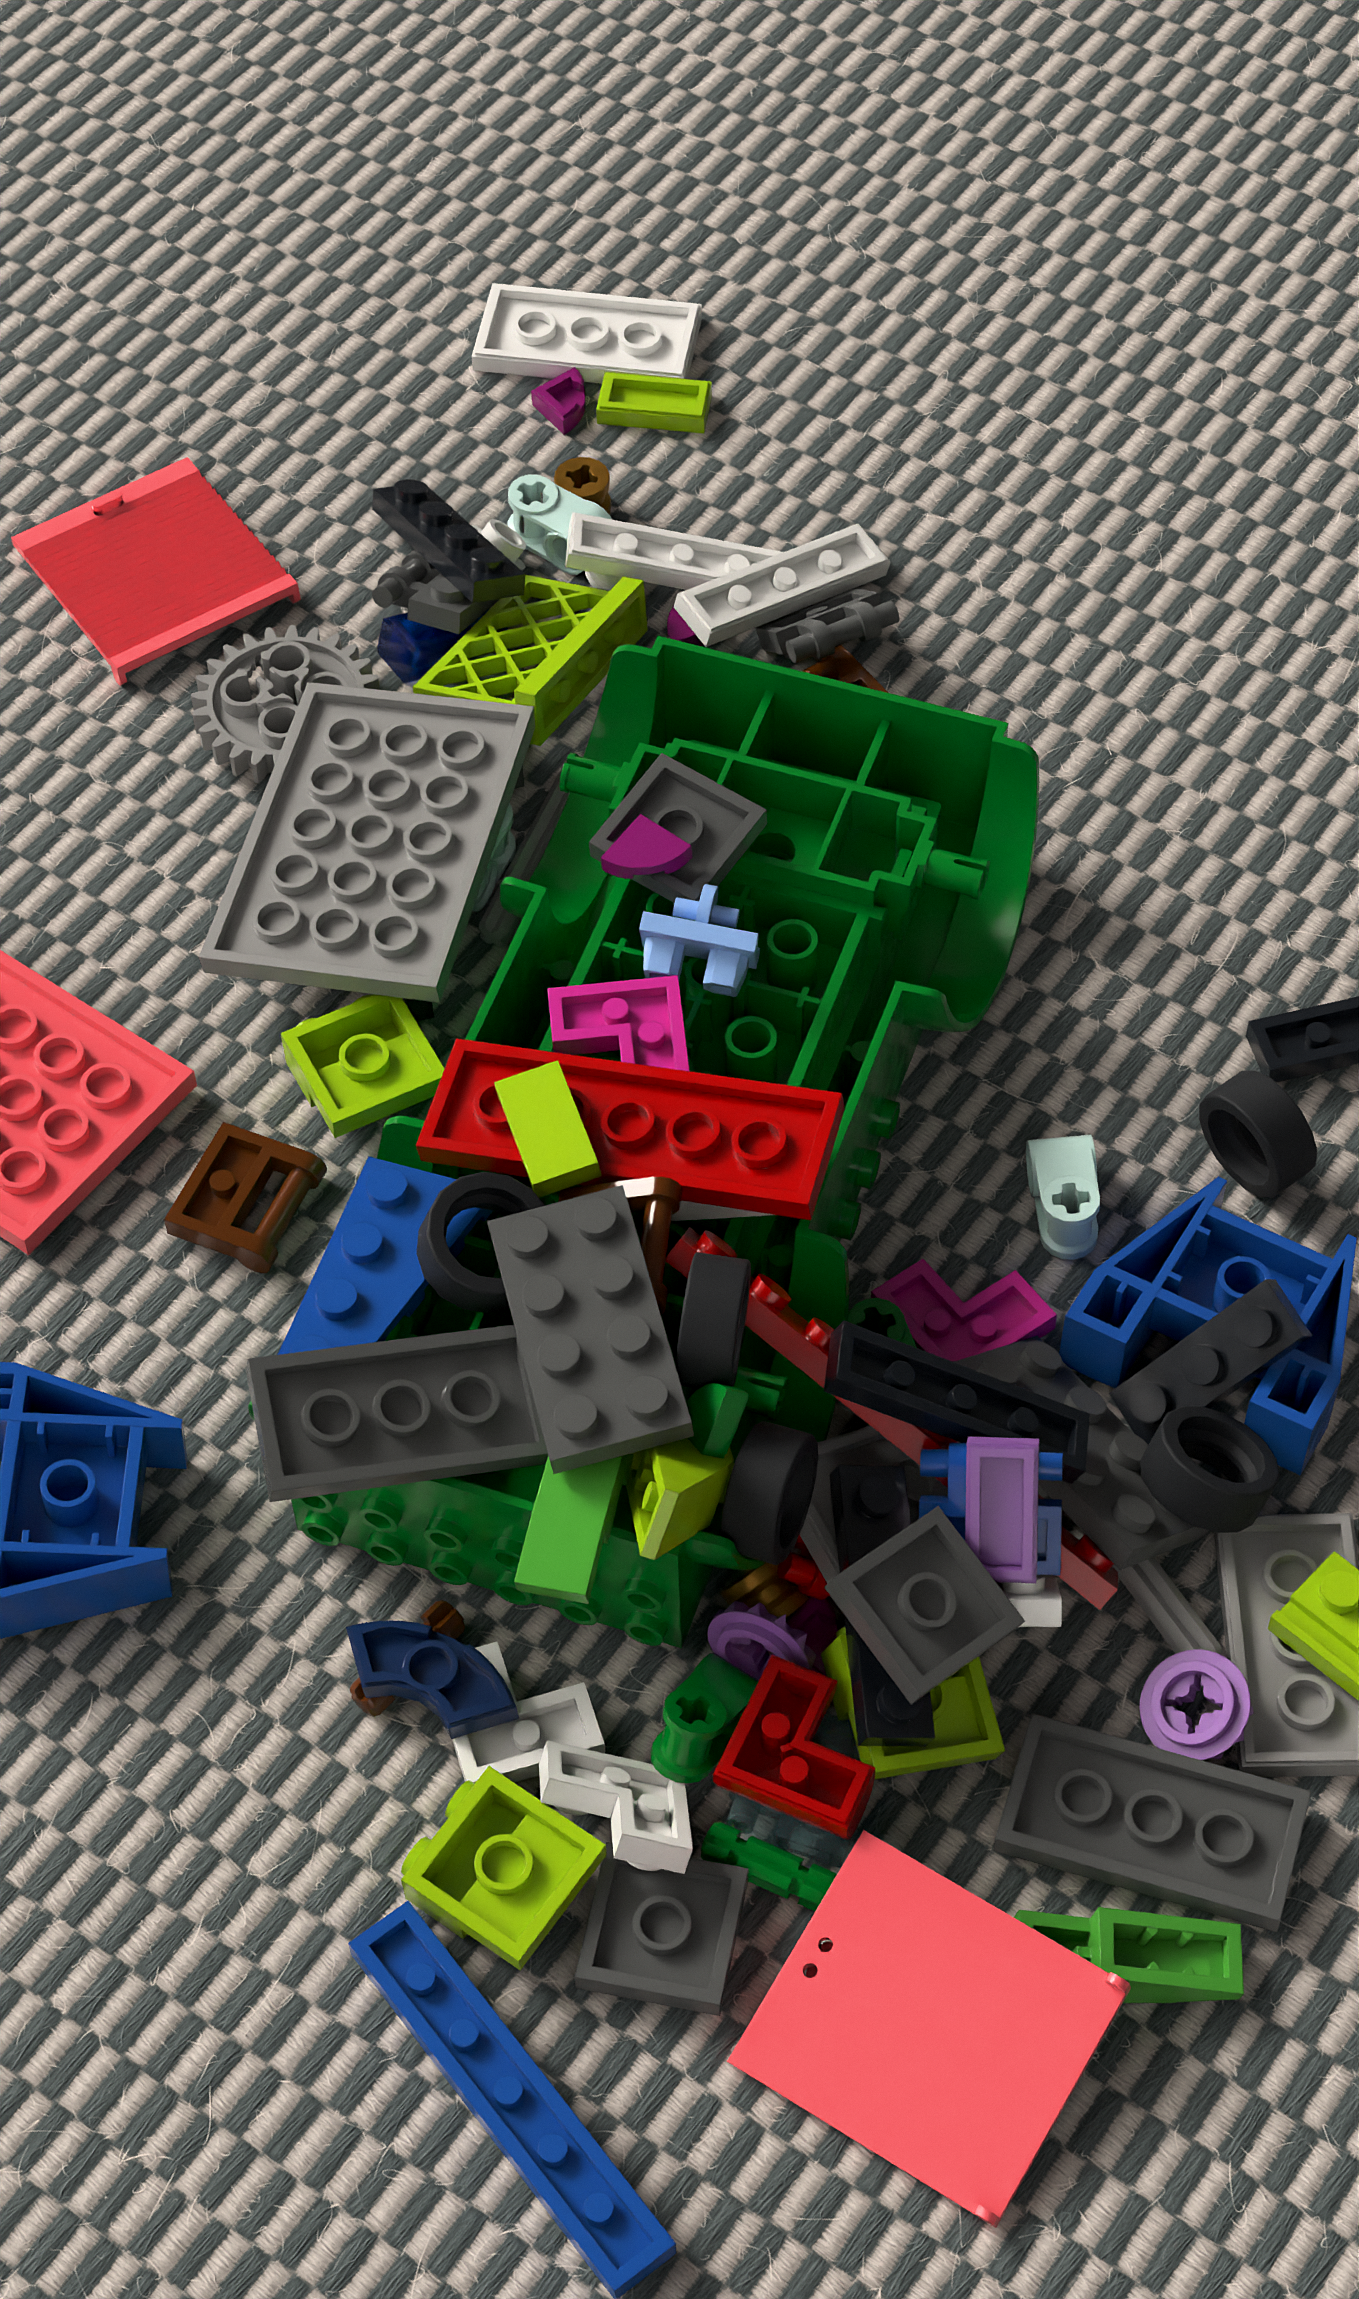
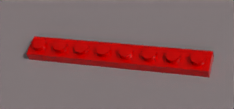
(807, 1347)

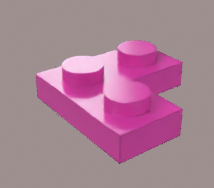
(629, 1015)
(961, 1329)

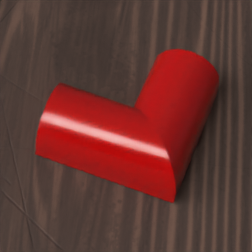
(780, 1766)

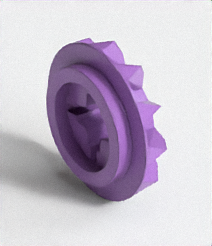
(747, 1634)
(1176, 1682)

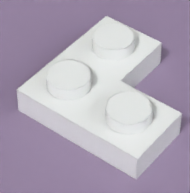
(518, 1745)
(644, 1807)

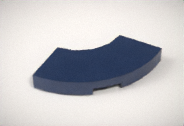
(434, 1670)

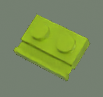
(1324, 1622)

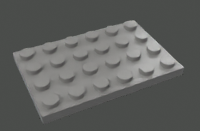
(370, 842)

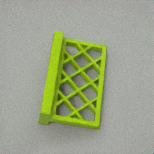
(566, 667)

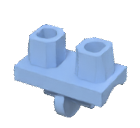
(726, 949)

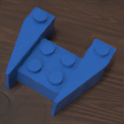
(1193, 1270)
(75, 1500)

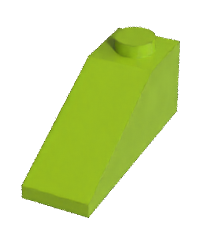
(674, 1494)

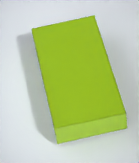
(654, 402)
(547, 1129)

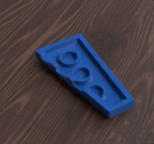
(371, 1261)

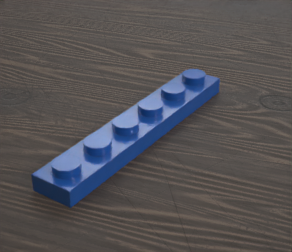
(513, 2100)

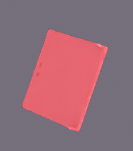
(154, 566)
(930, 2027)

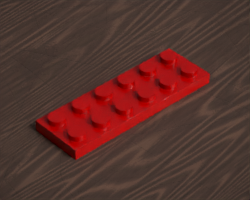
(713, 1134)

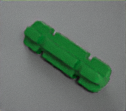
(768, 1865)

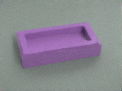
(1003, 1506)

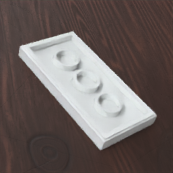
(556, 330)

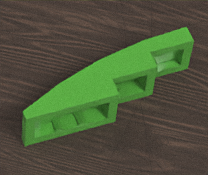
(569, 1528)
(1156, 1953)

